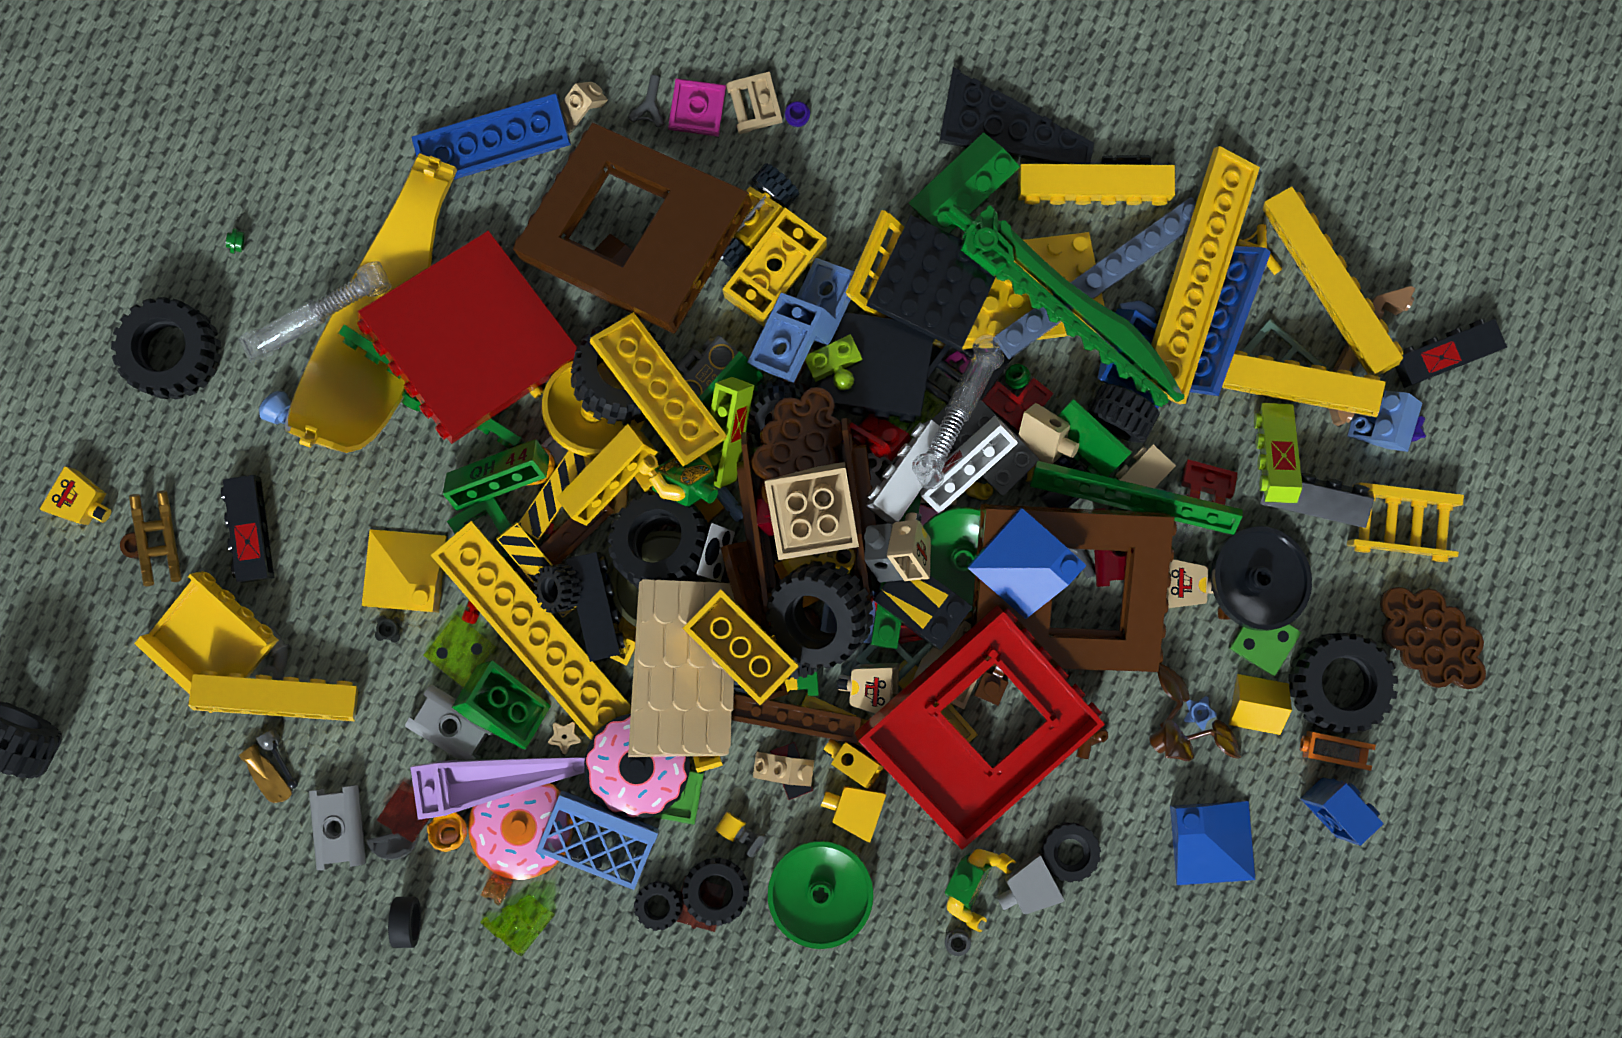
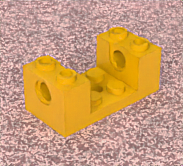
(757, 288)

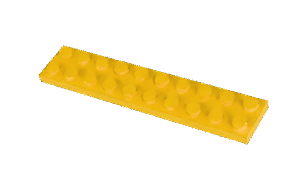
(1203, 265)
(530, 630)

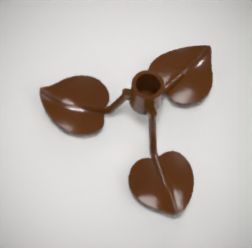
(1171, 738)

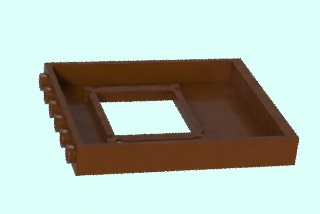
(673, 253)
(1143, 590)

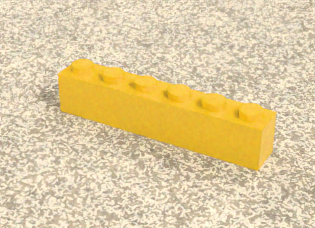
(1096, 183)
(1305, 384)
(273, 697)

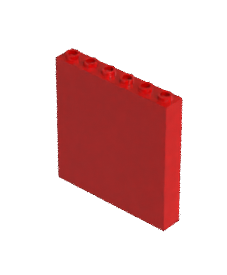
(467, 336)

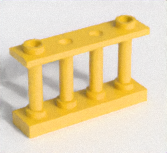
(1419, 500)

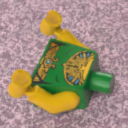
(681, 483)
(968, 882)

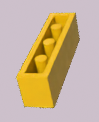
(605, 475)

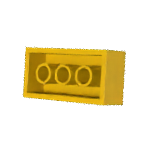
(741, 647)

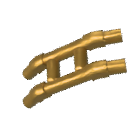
(141, 538)

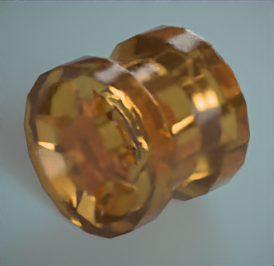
(496, 889)

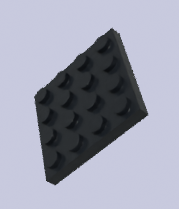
(932, 284)

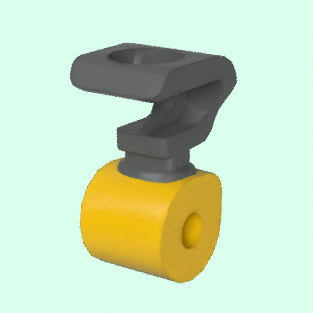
(734, 829)

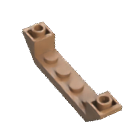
(1394, 302)

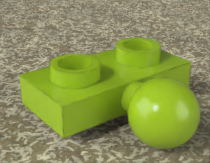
(834, 359)

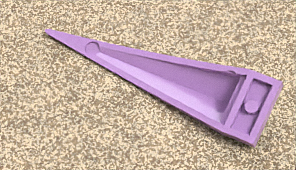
(462, 784)

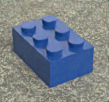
(1342, 810)

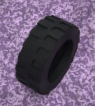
(1090, 857)

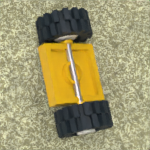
(766, 207)

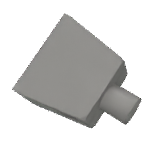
(1030, 887)

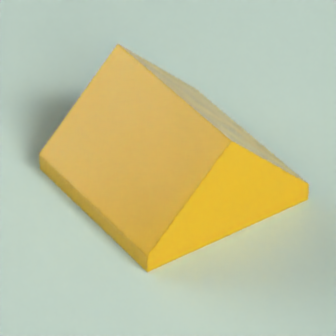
(1260, 704)

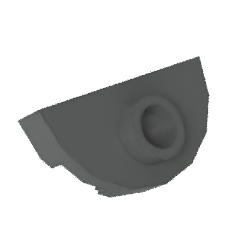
(391, 846)

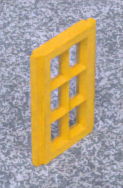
(863, 269)

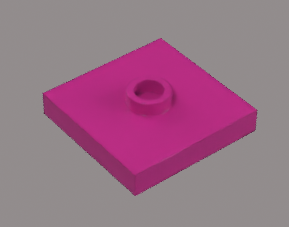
(697, 107)

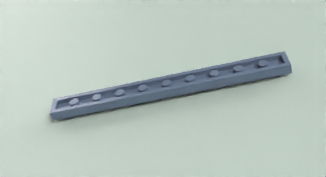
(1102, 275)

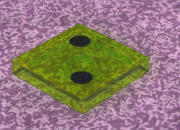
(459, 650)

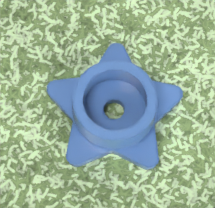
(1207, 712)

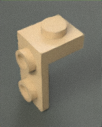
(578, 102)
(783, 769)

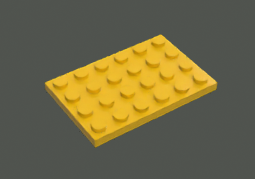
(1067, 254)

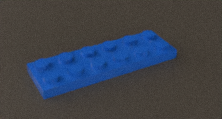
(498, 137)
(1229, 318)

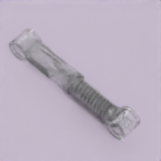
(262, 342)
(984, 361)

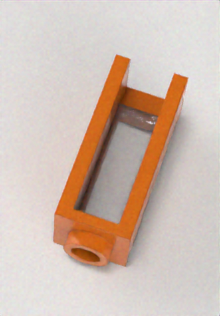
(1336, 750)

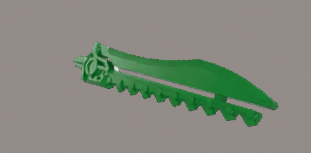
(997, 246)

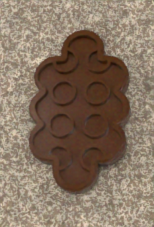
(798, 437)
(1432, 638)

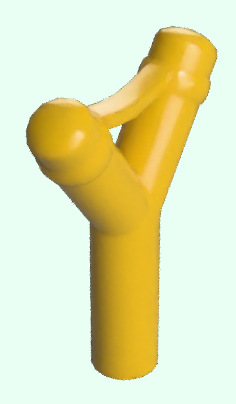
(1261, 233)

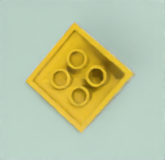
(402, 571)

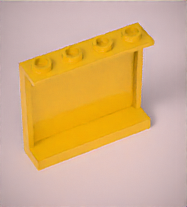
(206, 633)

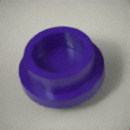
(797, 114)

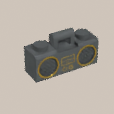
(711, 363)

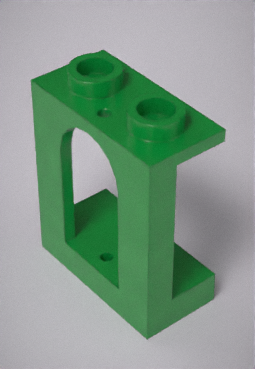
(489, 506)

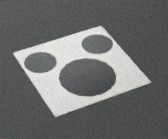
(712, 561)

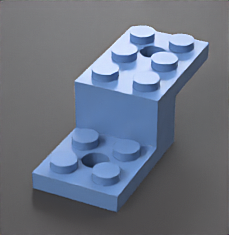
(802, 321)

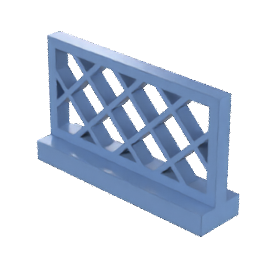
(600, 817)

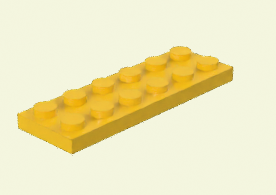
(658, 389)

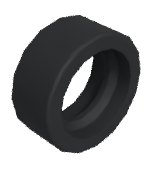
(404, 922)

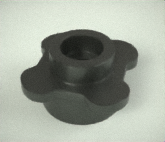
(382, 624)

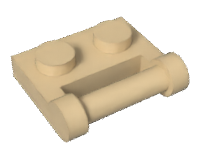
(762, 99)

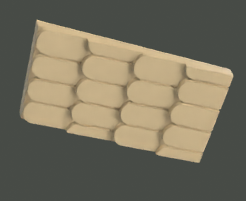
(678, 689)

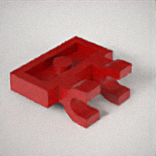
(1208, 479)

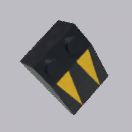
(924, 608)

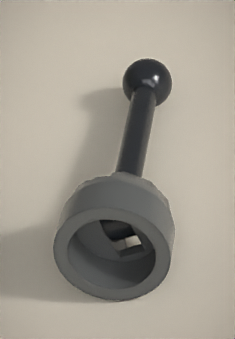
(270, 741)

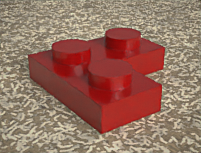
(1010, 407)

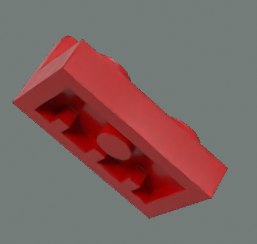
(879, 436)

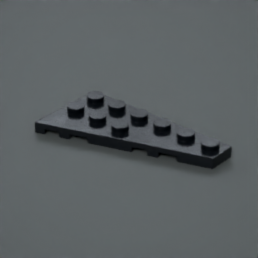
(1021, 132)

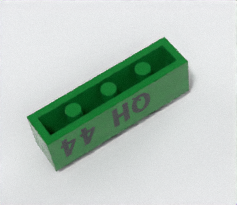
(496, 475)

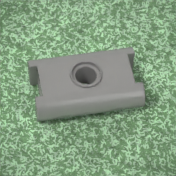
(432, 726)
(328, 844)

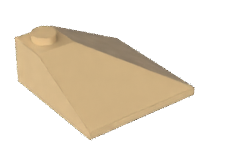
(812, 511)

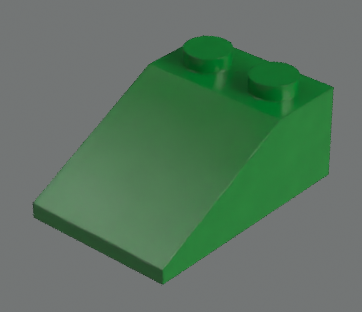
(501, 704)

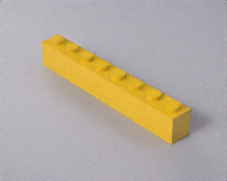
(1332, 282)

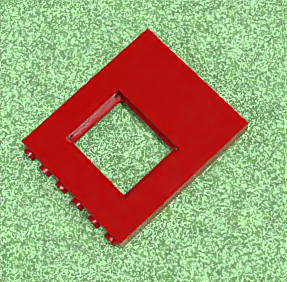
(941, 766)

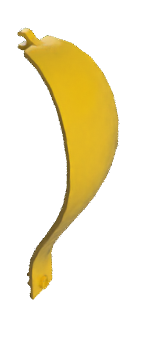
(342, 393)

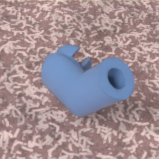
(1143, 308)

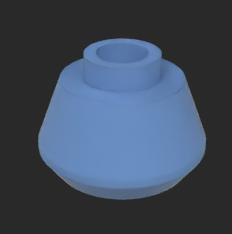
(275, 407)

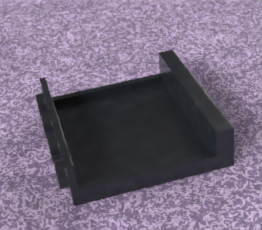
(892, 371)

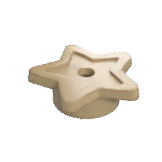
(569, 731)

